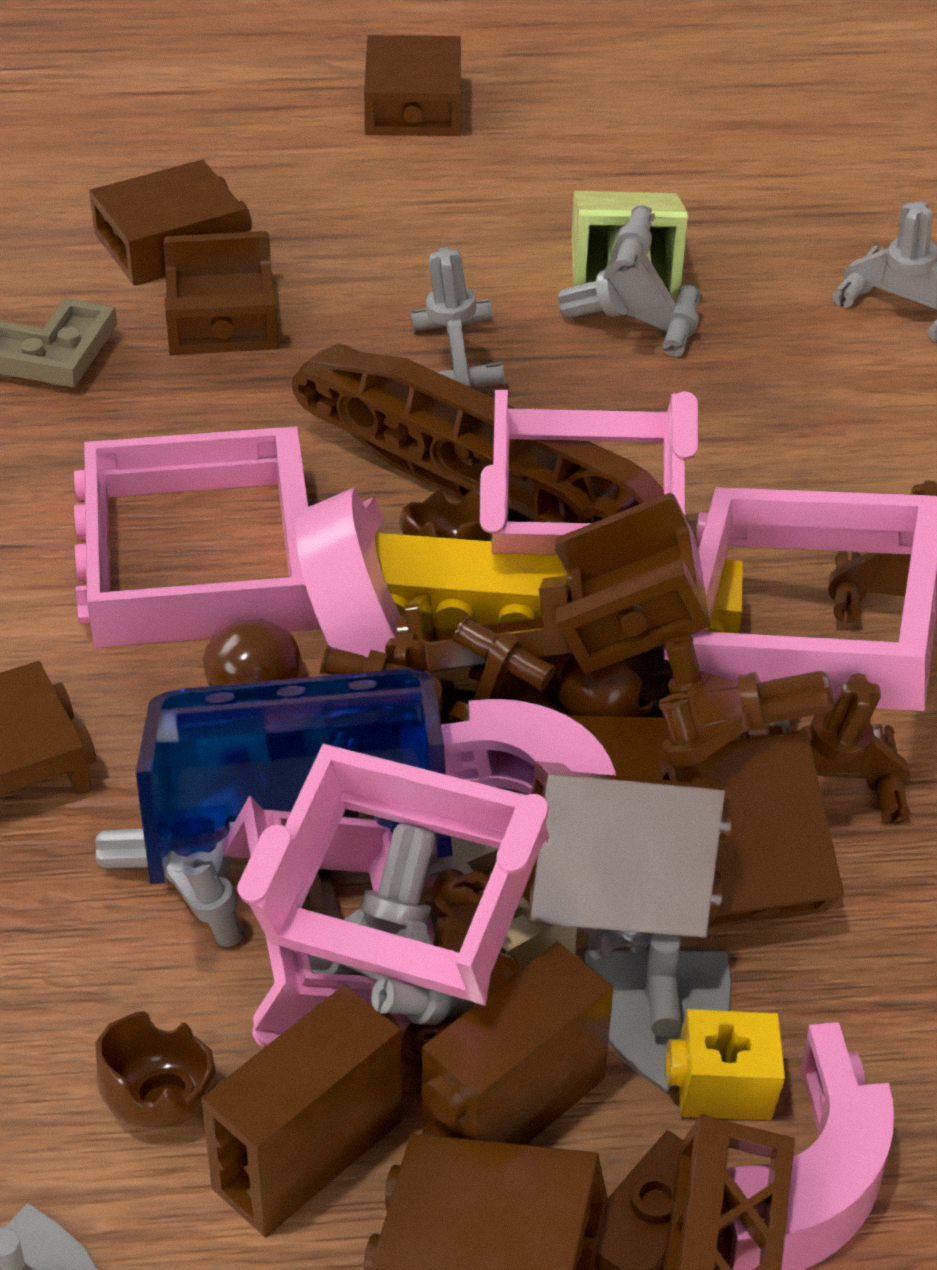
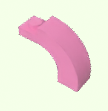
(344, 572)
(509, 736)
(838, 1174)

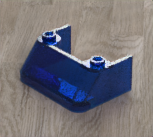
(260, 739)

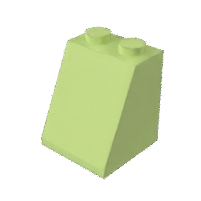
(601, 216)

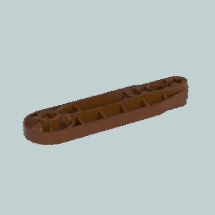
(447, 438)

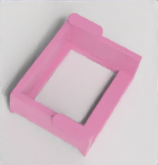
(674, 428)
(342, 779)
(356, 847)

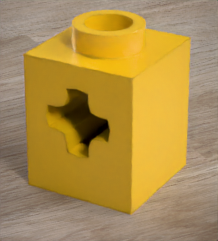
(727, 1064)

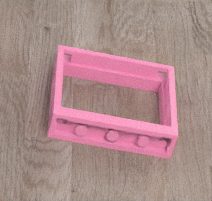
(185, 465)
(831, 524)

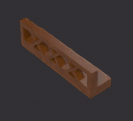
(703, 1184)

